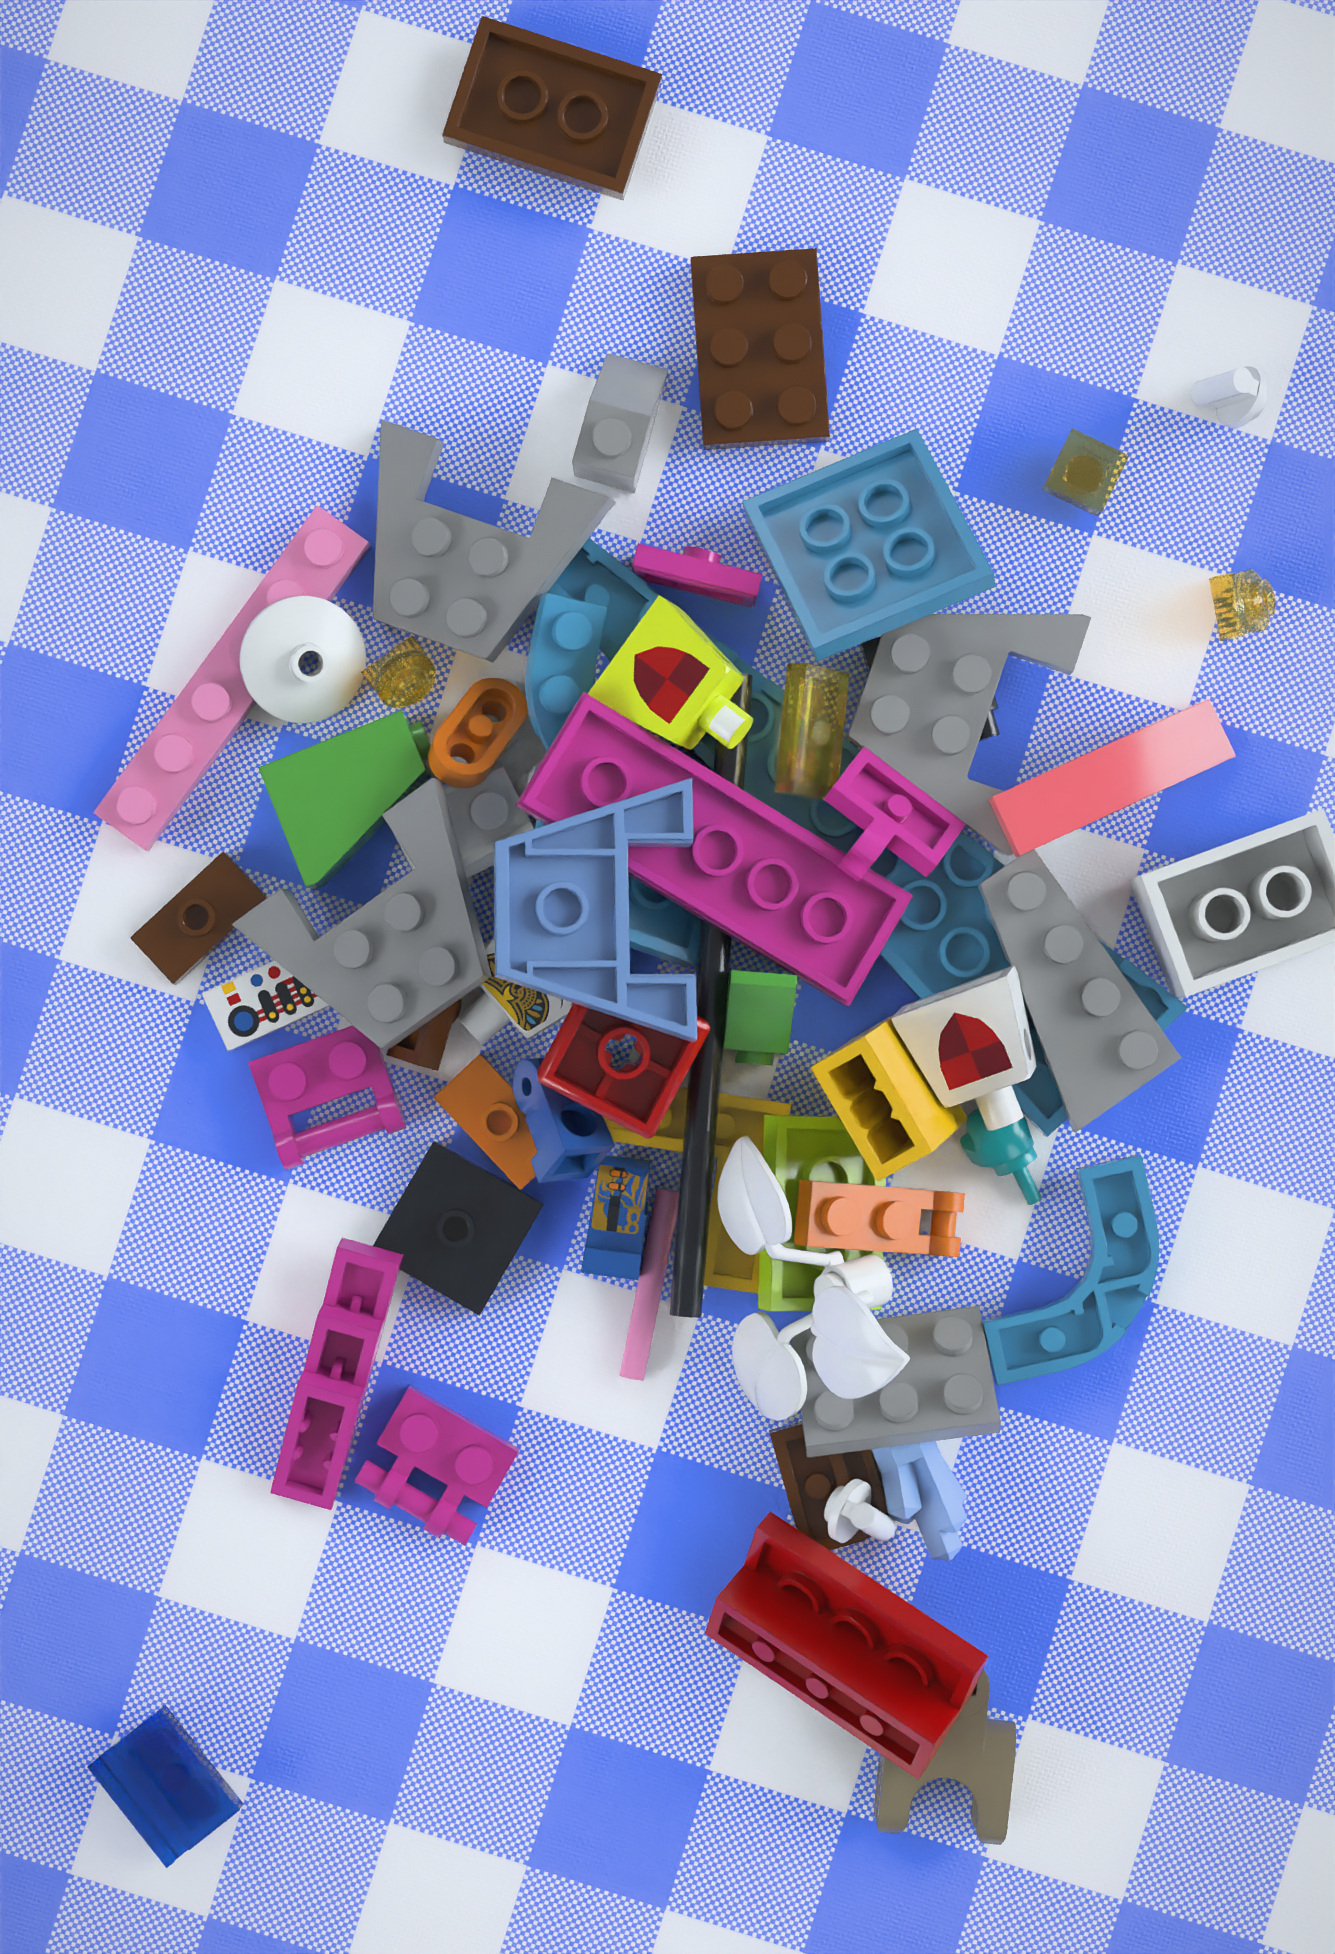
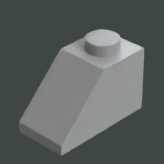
(619, 422)

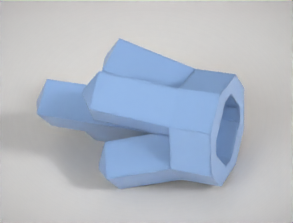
(925, 1490)

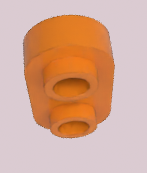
(475, 736)

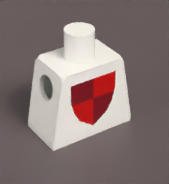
(973, 1044)

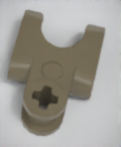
(974, 1753)

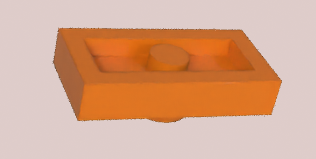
(488, 1113)

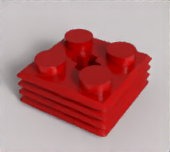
(630, 1094)

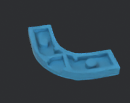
(561, 661)
(1107, 1296)

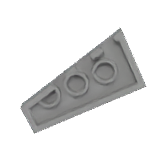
(1082, 1007)

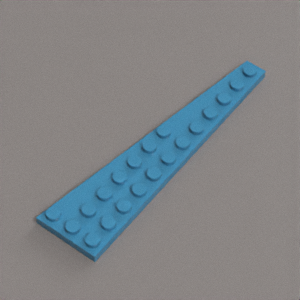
(946, 926)

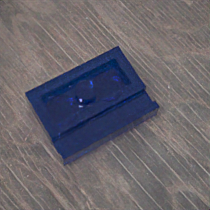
(165, 1785)

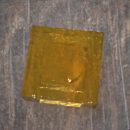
(1085, 472)

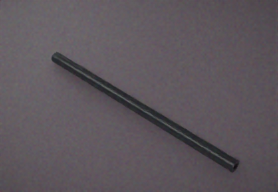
(705, 1077)

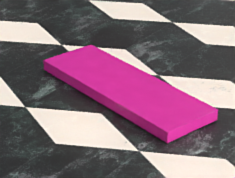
(747, 863)

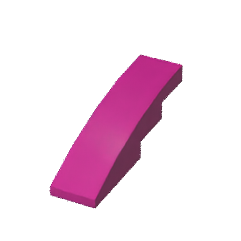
(336, 1373)

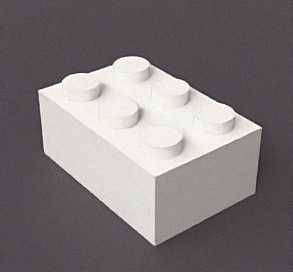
(1242, 904)

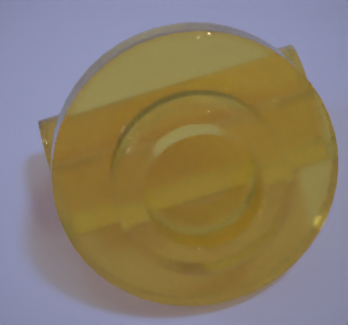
(1241, 603)
(402, 675)

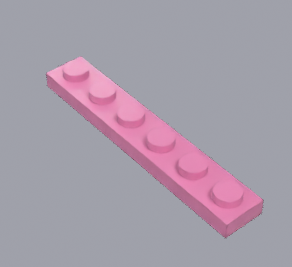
(216, 697)

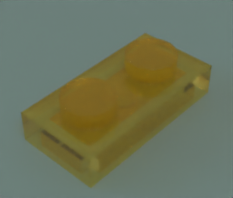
(811, 730)

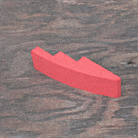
(1111, 778)

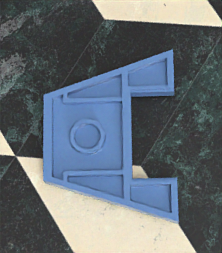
(567, 910)

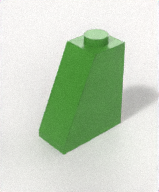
(338, 789)

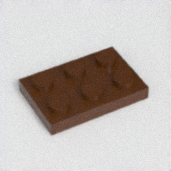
(552, 108)
(760, 349)

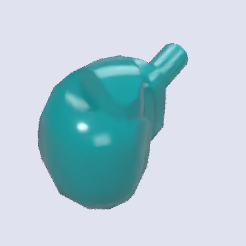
(1004, 1149)

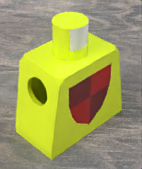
(674, 681)

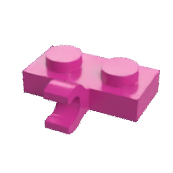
(892, 816)

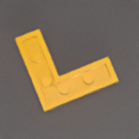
(737, 1117)

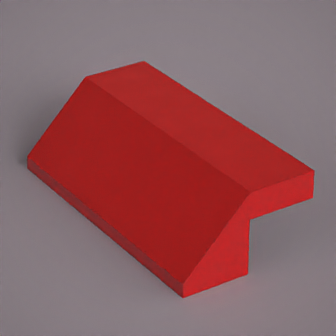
(846, 1645)

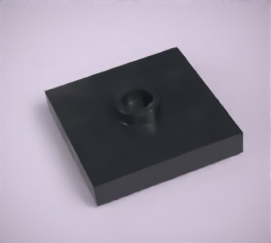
(458, 1227)

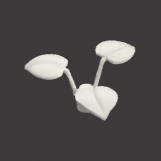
(850, 1345)

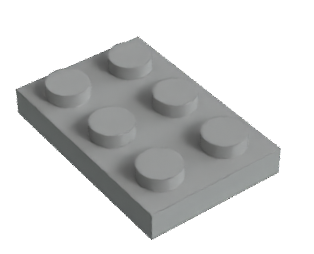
(936, 1396)

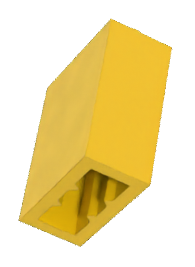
(885, 1100)

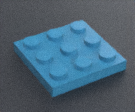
(868, 544)

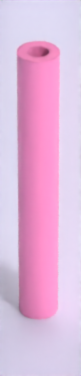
(650, 1284)

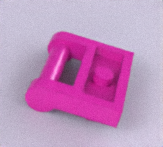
(319, 1074)

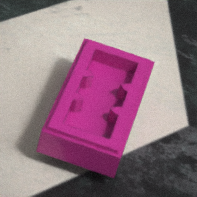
(697, 573)

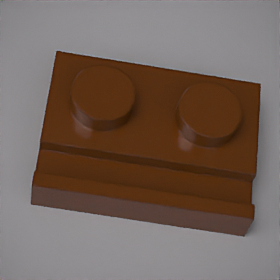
(813, 1480)

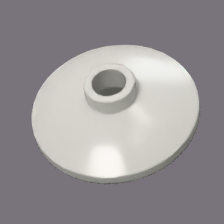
(272, 655)

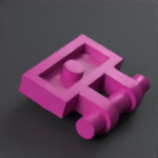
(448, 1449)

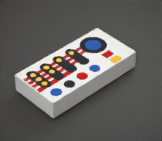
(259, 1004)

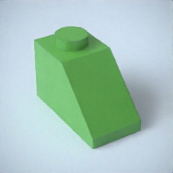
(759, 1015)

